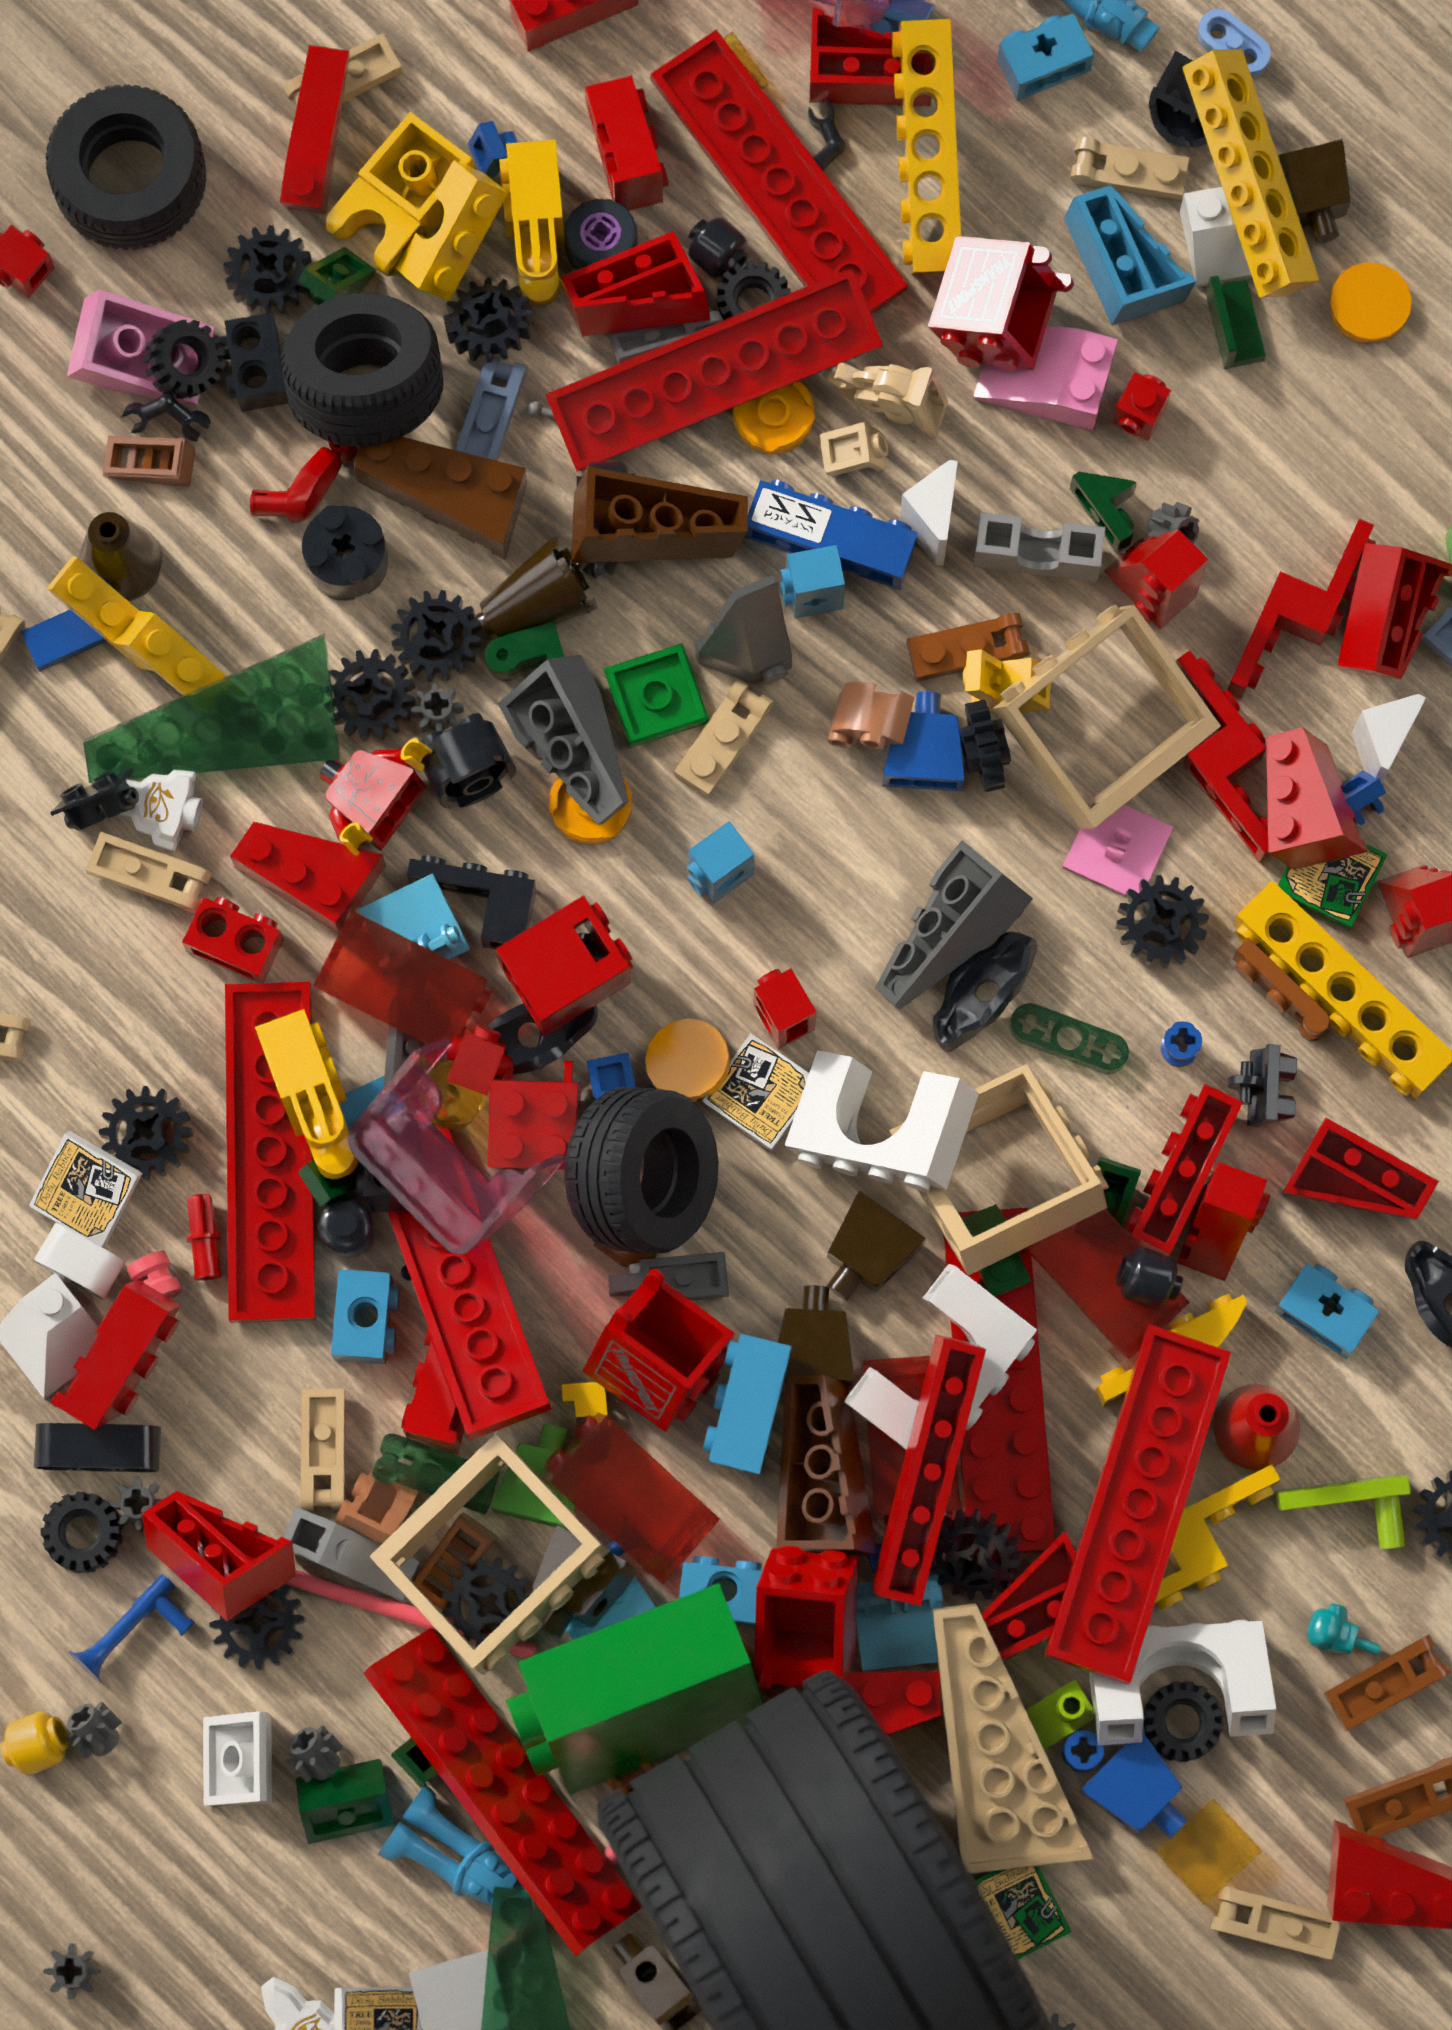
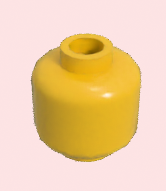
(35, 1742)

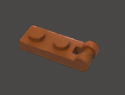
(946, 650)
(1281, 990)
(1385, 1683)
(1401, 1801)

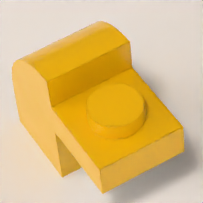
(988, 677)

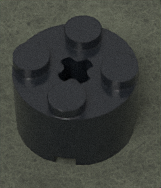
(334, 532)
(467, 762)

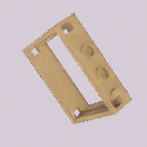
(1197, 728)
(1041, 1221)
(446, 1503)

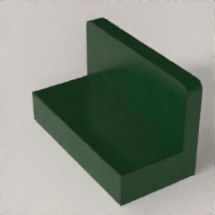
(1234, 323)
(345, 1803)

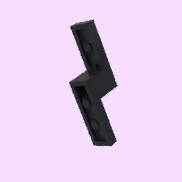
(508, 895)

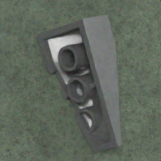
(750, 636)
(566, 724)
(963, 915)

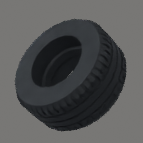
(115, 117)
(366, 406)
(606, 1168)

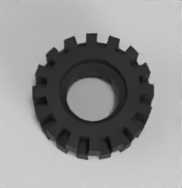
(745, 278)
(205, 348)
(55, 1532)
(1209, 1721)

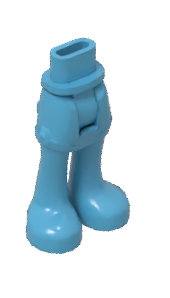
(1117, 20)
(480, 1864)

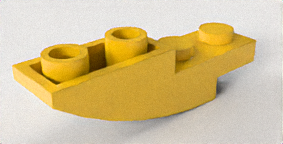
(1208, 1328)

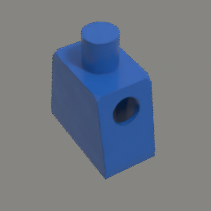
(929, 751)
(1137, 1789)

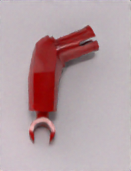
(307, 488)

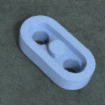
(1236, 36)

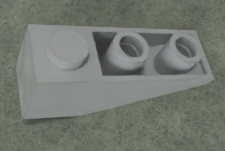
(341, 1552)

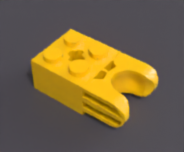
(391, 193)
(534, 216)
(309, 1089)

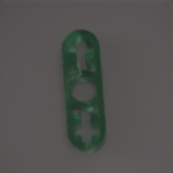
(1063, 1021)

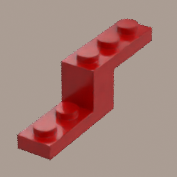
(1300, 611)
(1226, 756)

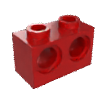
(228, 948)
(784, 1007)

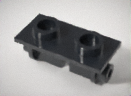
(83, 804)

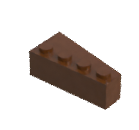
(448, 487)
(652, 519)
(822, 1471)

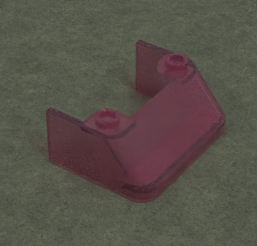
(427, 1171)

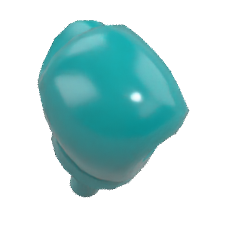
(1333, 1633)

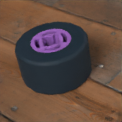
(593, 218)

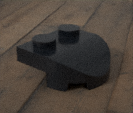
(1173, 107)

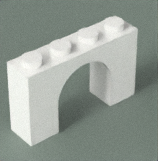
(918, 1153)
(983, 1321)
(1227, 1652)

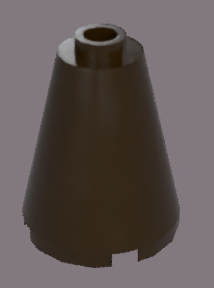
(122, 554)
(537, 593)

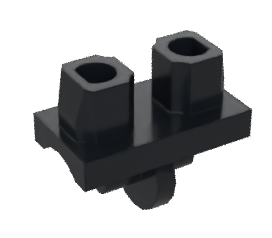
(1260, 1085)

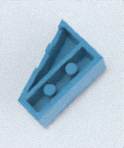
(1122, 258)
(747, 1403)

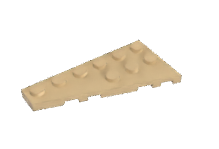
(1001, 1778)

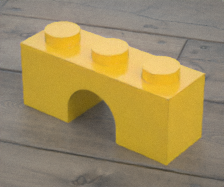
(469, 209)

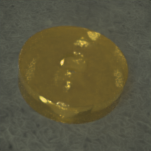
(460, 1109)

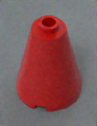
(1249, 1439)

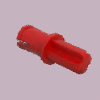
(203, 1237)

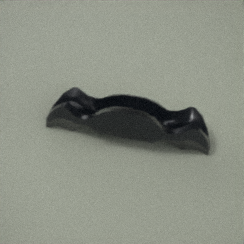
(1002, 963)
(552, 1045)
(1431, 1281)

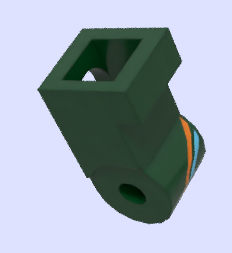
(522, 651)

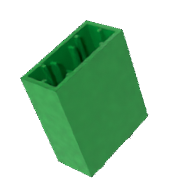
(635, 1691)

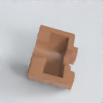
(869, 716)
(376, 1508)

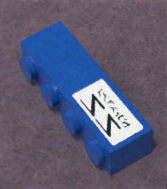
(803, 523)

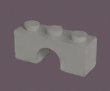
(1061, 553)

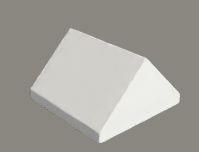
(928, 510)
(1382, 732)
(237, 1759)

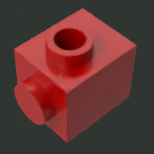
(23, 261)
(1141, 405)
(477, 1059)

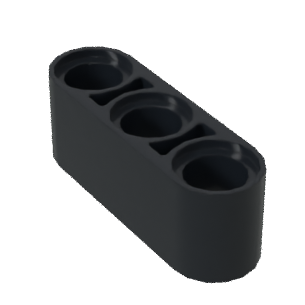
(98, 1450)

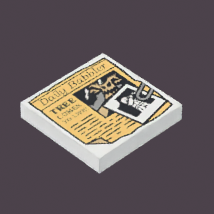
(759, 1092)
(85, 1189)
(376, 2009)

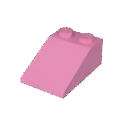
(113, 345)
(1064, 381)

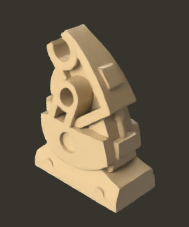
(896, 391)

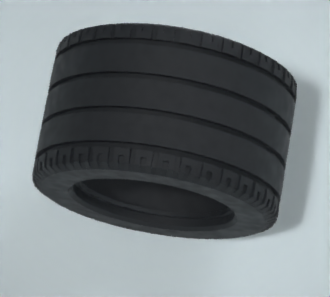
(813, 1879)

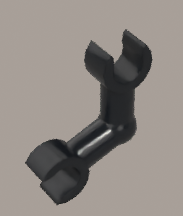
(834, 143)
(168, 404)

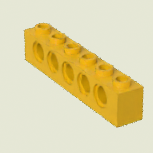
(934, 39)
(1250, 173)
(1430, 1054)

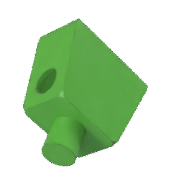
(515, 1497)

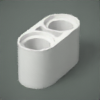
(79, 1261)

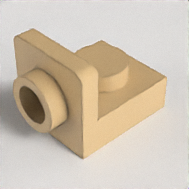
(853, 449)

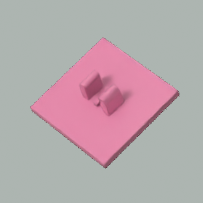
(1119, 850)

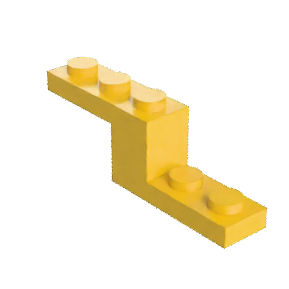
(134, 633)
(1194, 1548)

